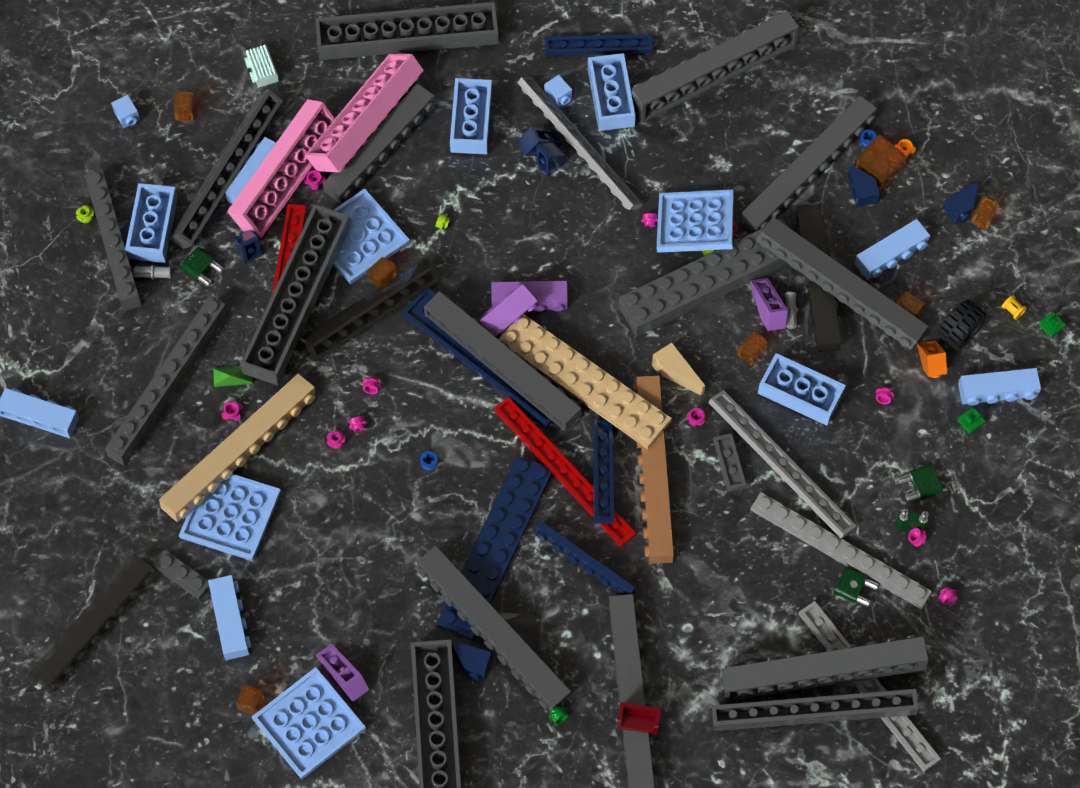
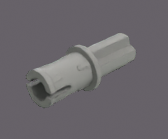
(152, 272)
(790, 303)

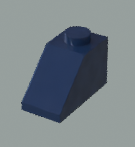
(537, 136)
(549, 157)
(863, 187)
(961, 204)
(248, 246)
(472, 660)

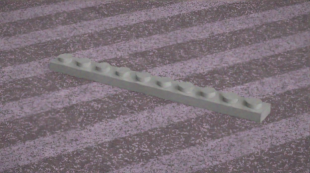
(579, 142)
(782, 464)
(841, 550)
(900, 725)

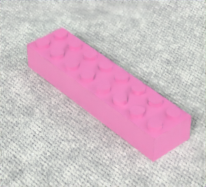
(364, 113)
(280, 171)

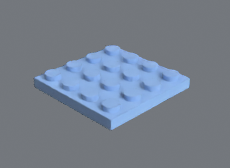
(695, 221)
(368, 238)
(232, 517)
(308, 723)

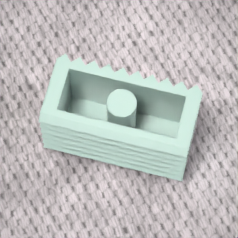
(261, 65)

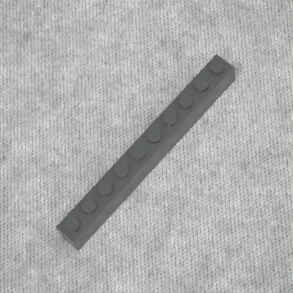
(809, 165)
(225, 169)
(841, 283)
(503, 361)
(166, 381)
(493, 629)
(631, 688)
(815, 710)

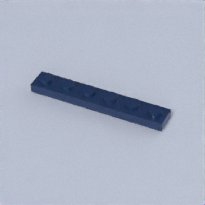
(598, 45)
(603, 471)
(578, 556)

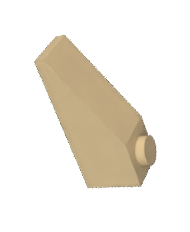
(675, 368)

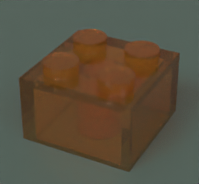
(881, 161)

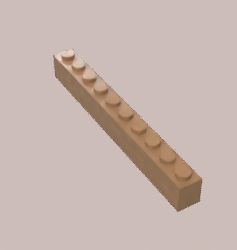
(655, 483)

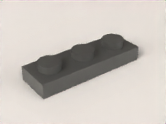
(729, 462)
(181, 574)

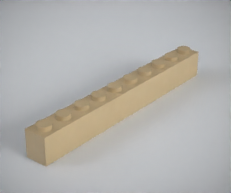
(237, 448)

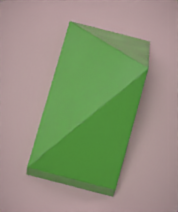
(230, 376)

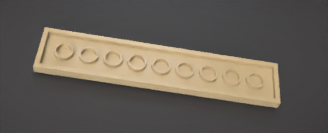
(586, 381)

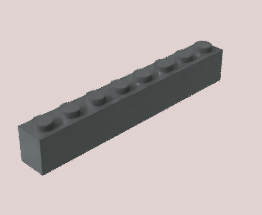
(380, 143)
(113, 240)

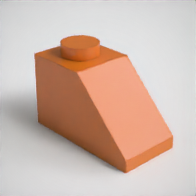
(932, 358)

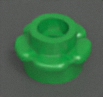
(558, 715)

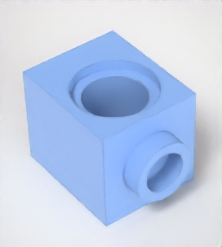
(558, 91)
(125, 111)

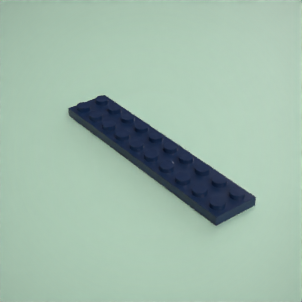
(415, 314)
(500, 537)

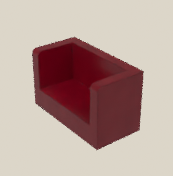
(638, 718)

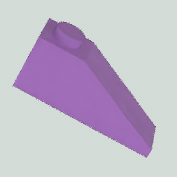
(769, 304)
(343, 672)

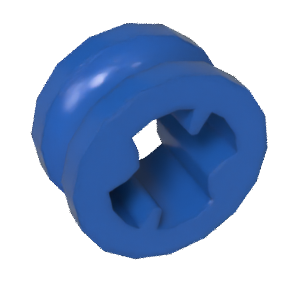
(869, 134)
(429, 454)

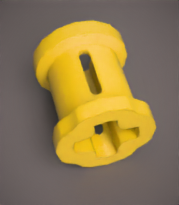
(1014, 307)

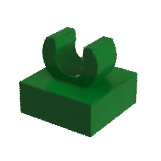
(1051, 324)
(971, 420)

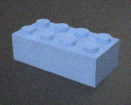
(611, 92)
(471, 116)
(151, 223)
(801, 389)

